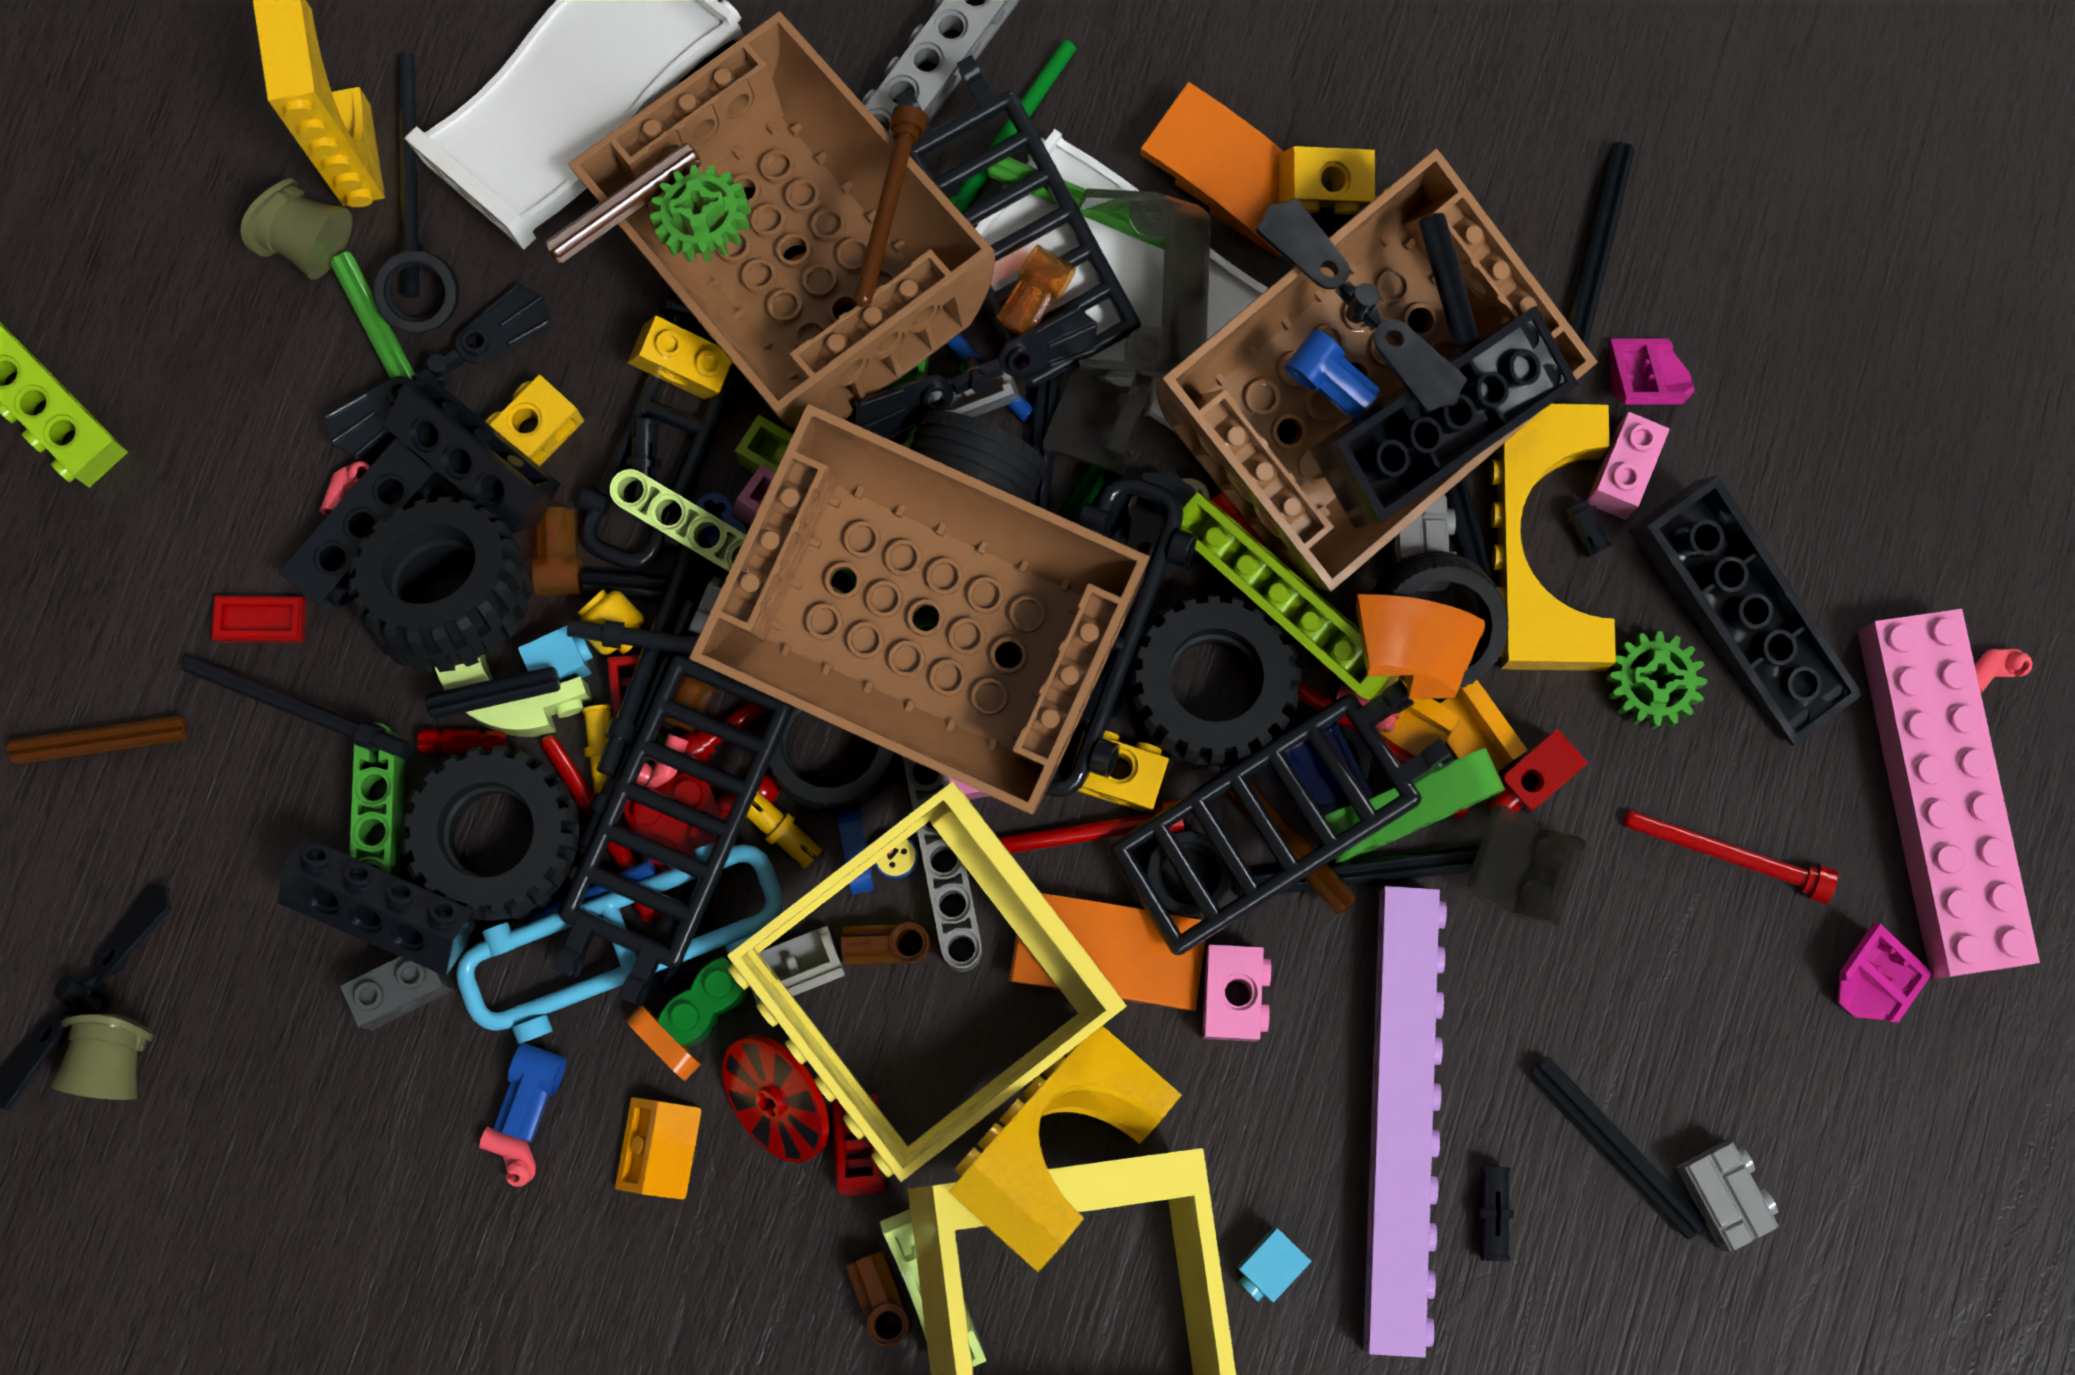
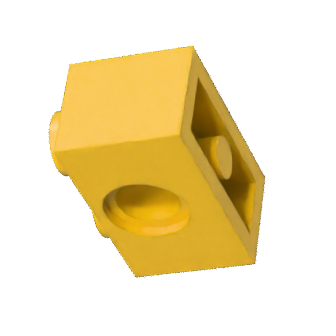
(1349, 170)
(680, 358)
(555, 417)
(1140, 787)

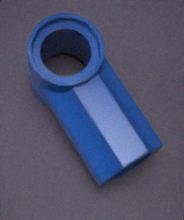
(1322, 368)
(532, 1079)

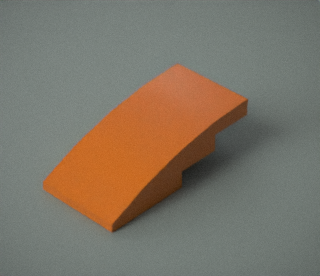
(1218, 161)
(1125, 950)

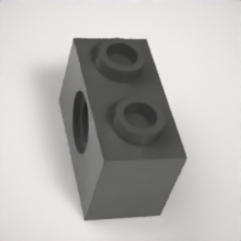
(392, 992)

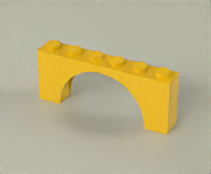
(328, 125)
(1540, 627)
(1009, 1179)

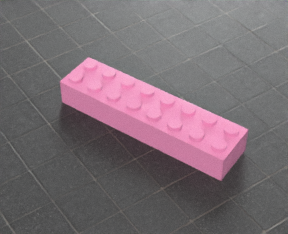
(1947, 795)

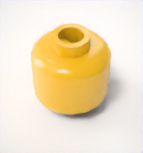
(612, 607)

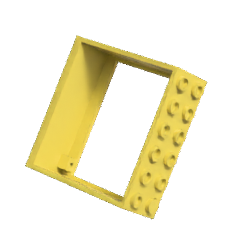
(1025, 912)
(1087, 1187)

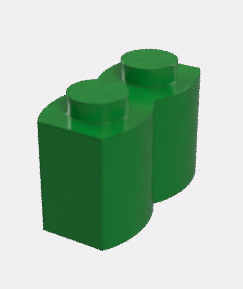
(696, 1012)

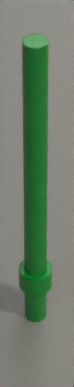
(1030, 102)

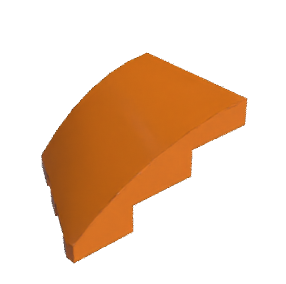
(1417, 640)

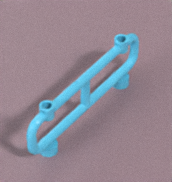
(531, 1018)

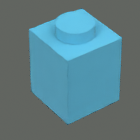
(557, 650)
(1271, 1266)

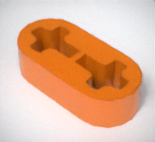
(660, 1041)

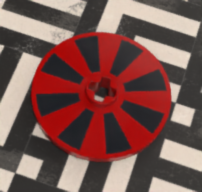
(775, 1098)

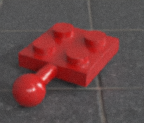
(679, 834)

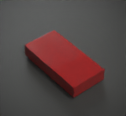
(259, 619)

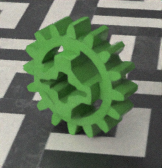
(703, 207)
(1655, 698)

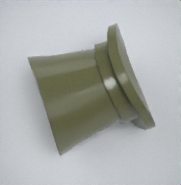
(296, 228)
(102, 1056)

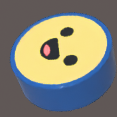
(899, 862)

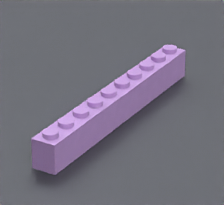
(1403, 1123)

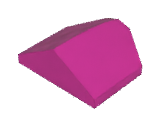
(1647, 372)
(1880, 977)

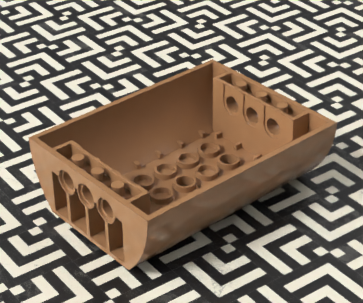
(817, 172)
(1237, 392)
(917, 541)

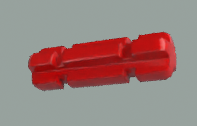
(457, 741)

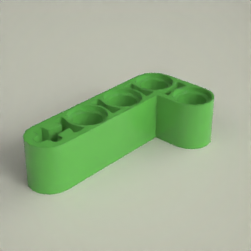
(1443, 794)
(384, 811)

